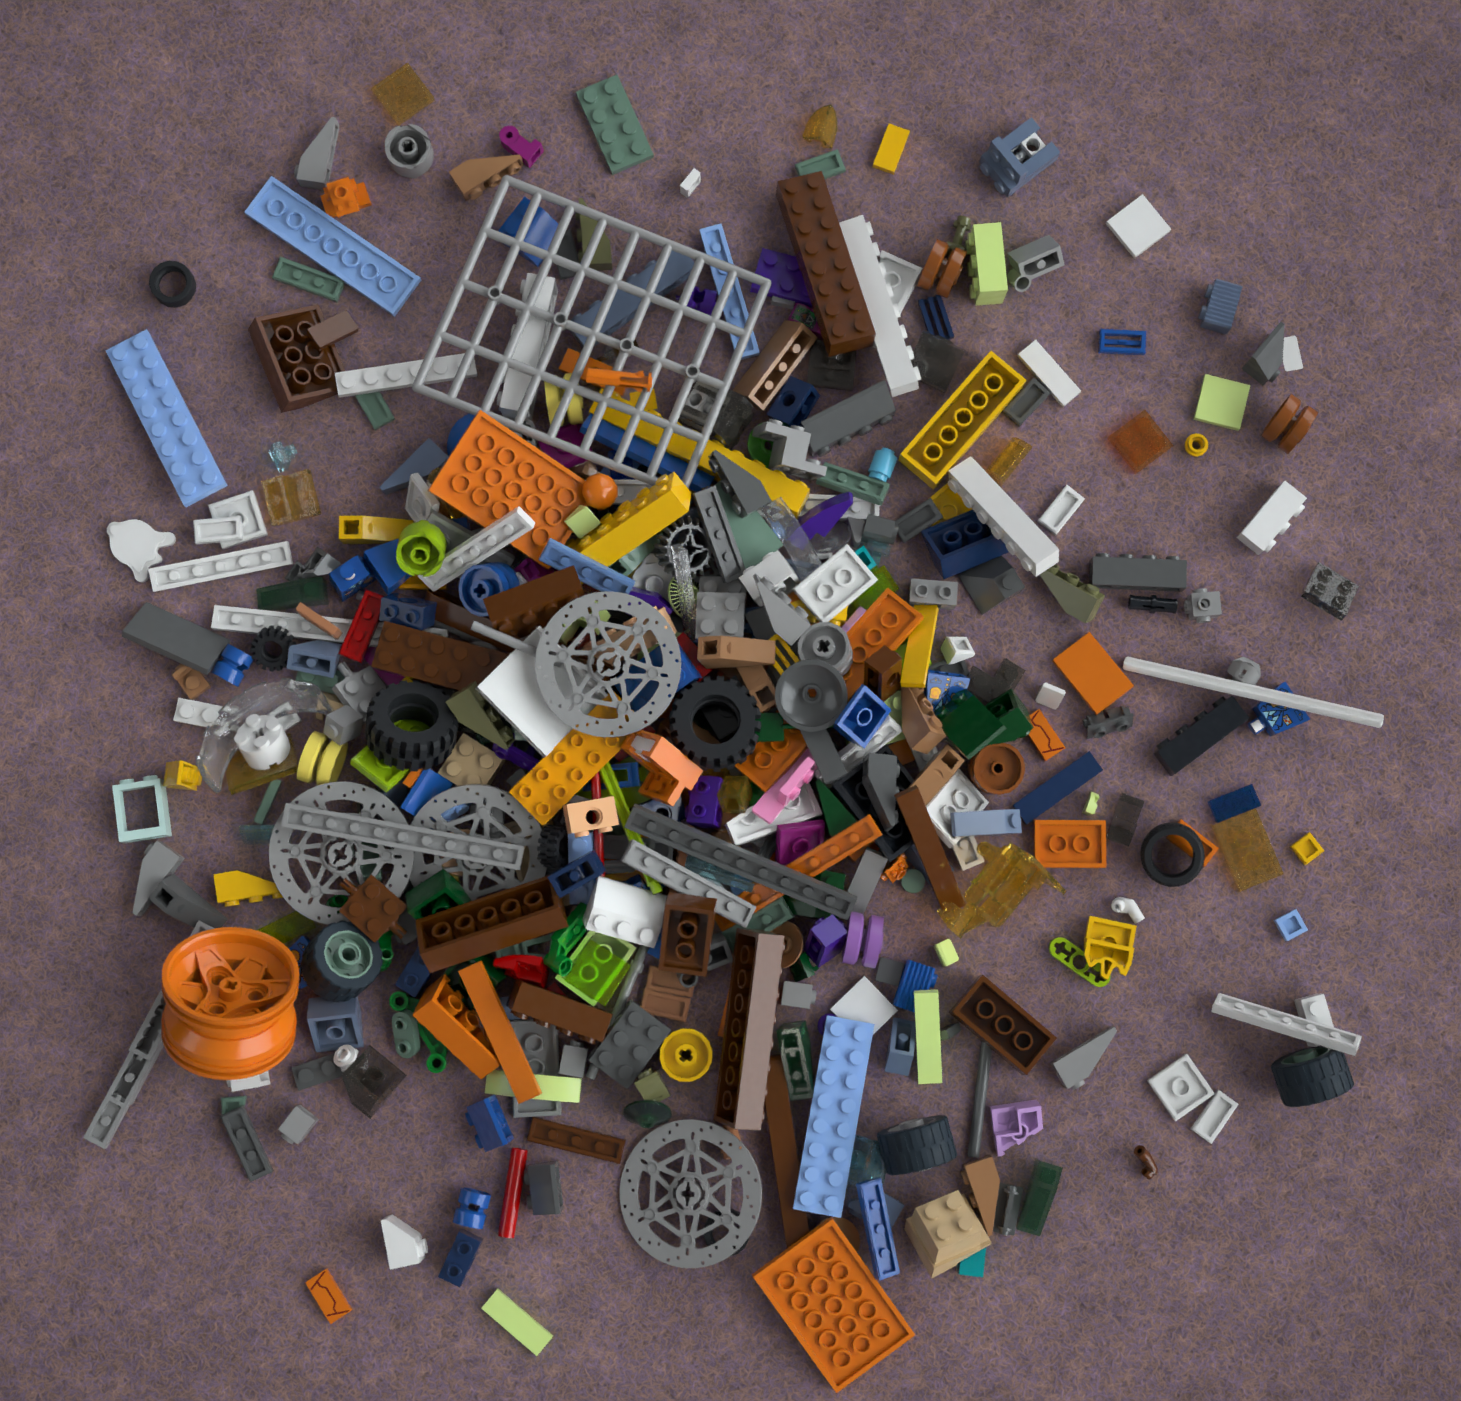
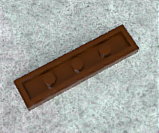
(576, 1140)

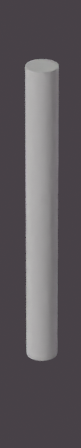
(506, 639)

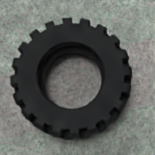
(710, 693)
(404, 747)

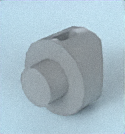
(1237, 667)

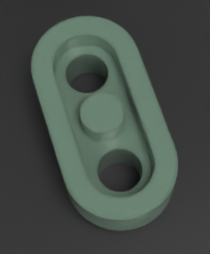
(407, 1034)

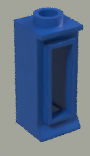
(633, 776)

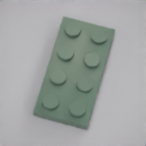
(614, 124)

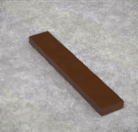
(929, 847)

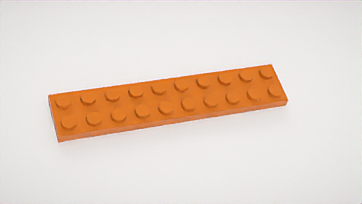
(884, 623)

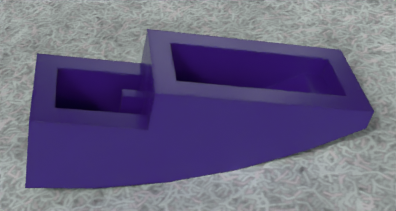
(825, 515)

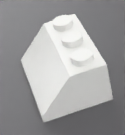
(625, 912)

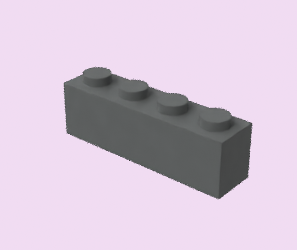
(1138, 573)

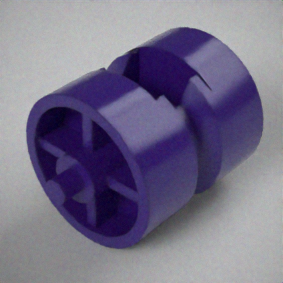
(702, 300)

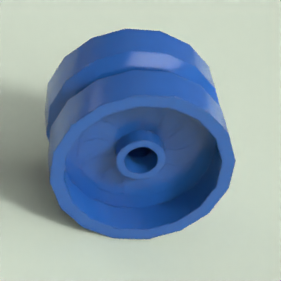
(484, 581)

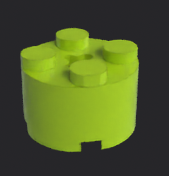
(421, 549)

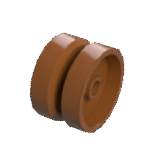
(944, 269)
(1291, 425)
(1010, 770)

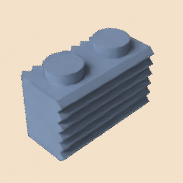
(1220, 306)

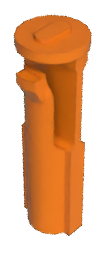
(619, 378)

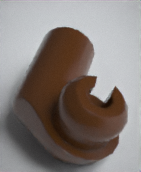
(1146, 1158)

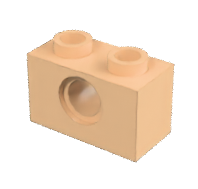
(576, 816)

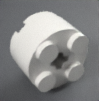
(262, 741)

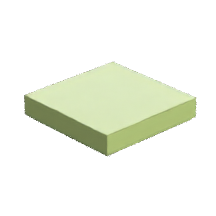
(1221, 402)

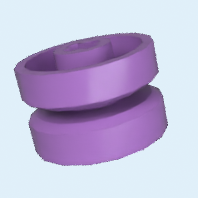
(864, 940)

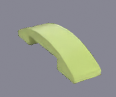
(552, 1087)

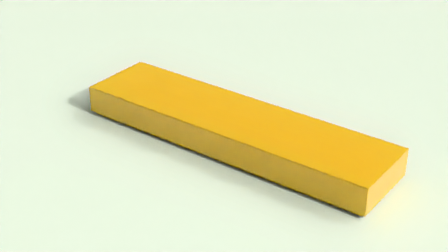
(919, 648)

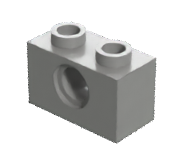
(933, 593)

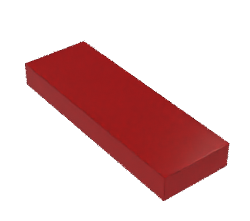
(362, 627)

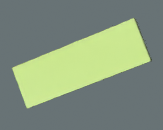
(517, 1322)

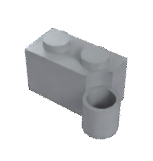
(1033, 261)

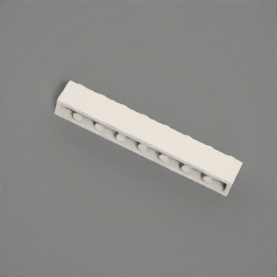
(890, 335)

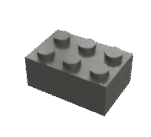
(629, 1044)

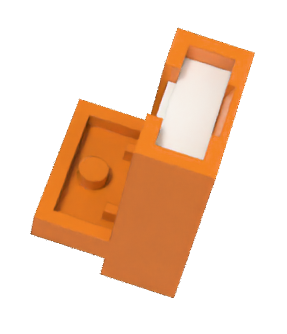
(668, 766)

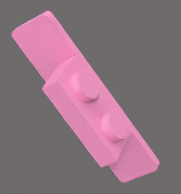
(786, 788)

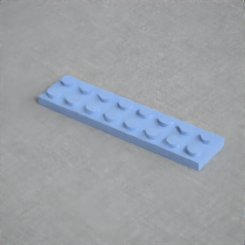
(333, 246)
(166, 418)
(833, 1116)

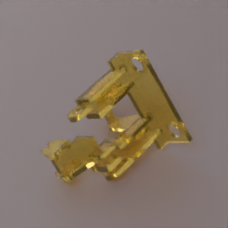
(1004, 864)

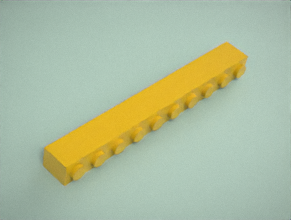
(775, 482)

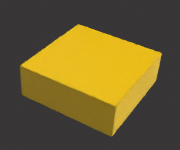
(1307, 848)

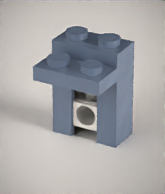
(1007, 168)

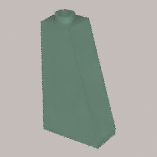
(751, 533)

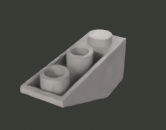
(782, 615)

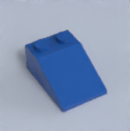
(489, 1123)

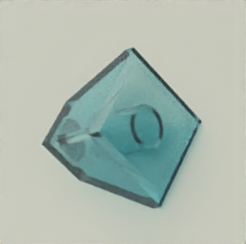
(866, 1161)

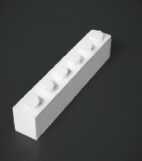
(1003, 516)

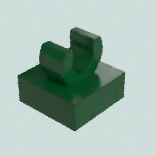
(802, 968)

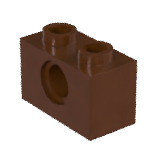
(883, 673)

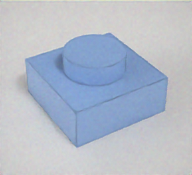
(1290, 925)

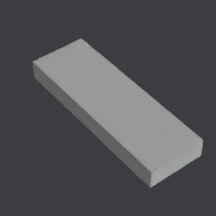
(866, 878)

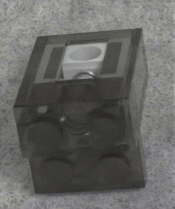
(732, 418)

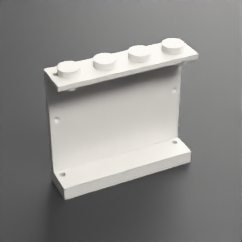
(517, 697)

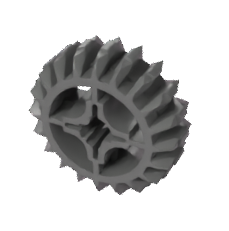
(685, 537)

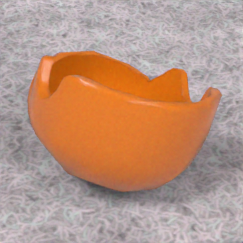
(599, 491)

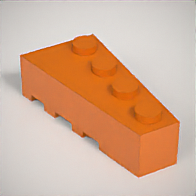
(456, 1027)

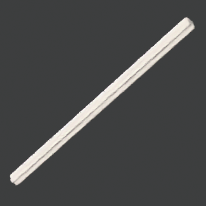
(1253, 692)

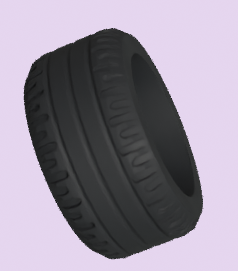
(1178, 879)

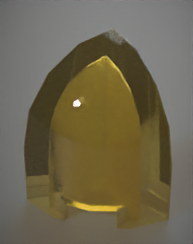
(822, 126)

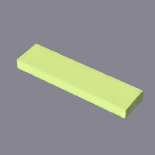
(928, 1036)

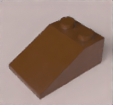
(687, 934)

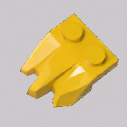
(1109, 944)

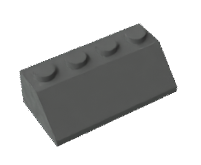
(849, 418)

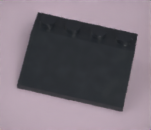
(854, 795)

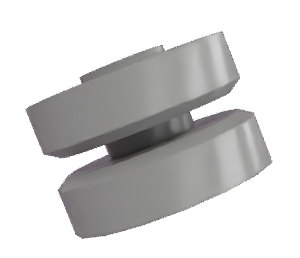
(830, 638)

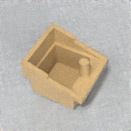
(945, 1232)

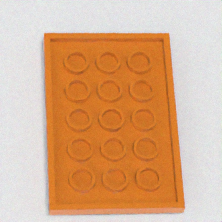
(497, 472)
(833, 1304)

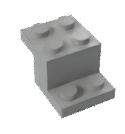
(789, 450)
(720, 607)

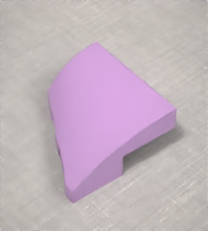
(1014, 1123)

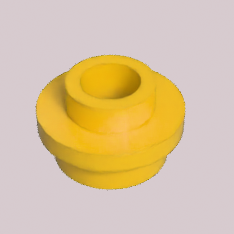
(1196, 438)

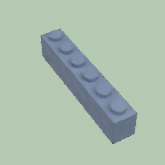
(625, 304)

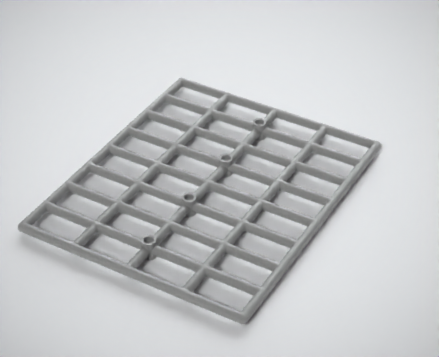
(560, 320)

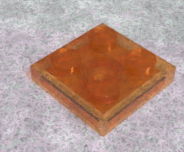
(1140, 442)

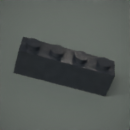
(1201, 735)

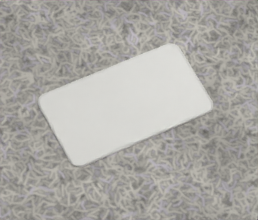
(1291, 354)

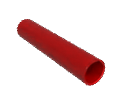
(512, 1193)

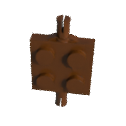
(373, 908)

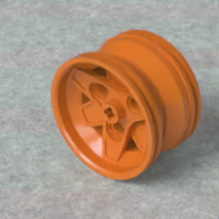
(229, 1003)

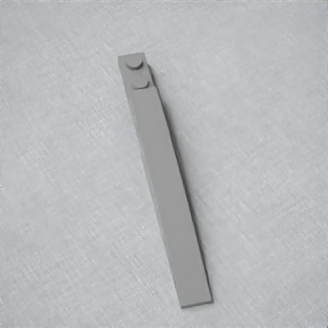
(133, 1072)

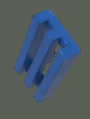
(1119, 350)

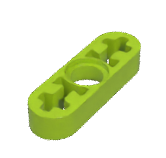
(1061, 956)

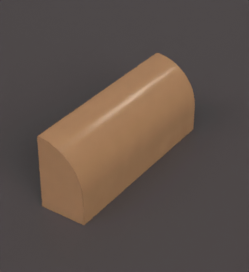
(775, 363)

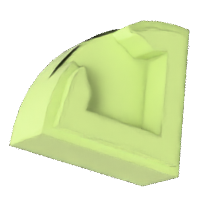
(1091, 806)

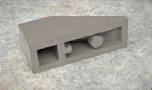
(318, 158)
(156, 865)
(1080, 1061)

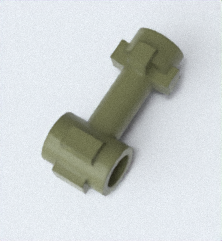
(962, 225)

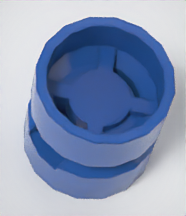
(232, 665)
(470, 1216)

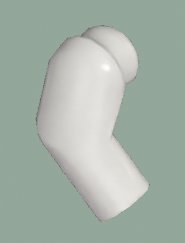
(1129, 906)

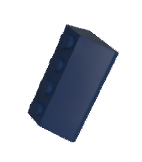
(961, 544)

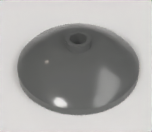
(799, 707)

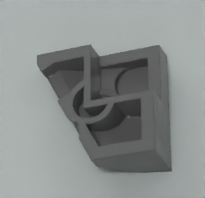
(318, 564)

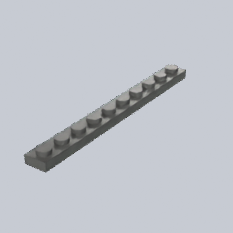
(741, 861)

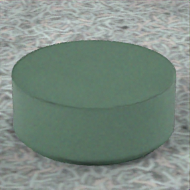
(913, 881)

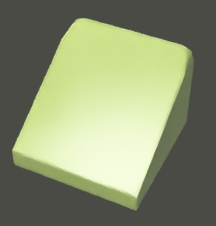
(582, 521)
(946, 952)

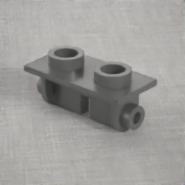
(1118, 720)
(1007, 1209)

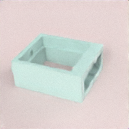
(164, 827)

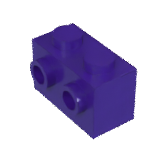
(704, 805)
(825, 940)

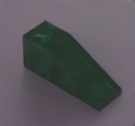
(289, 594)
(796, 1059)
(1039, 1196)

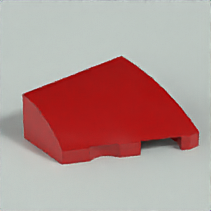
(525, 968)

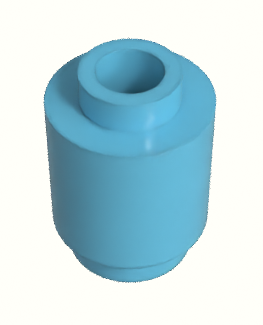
(882, 464)

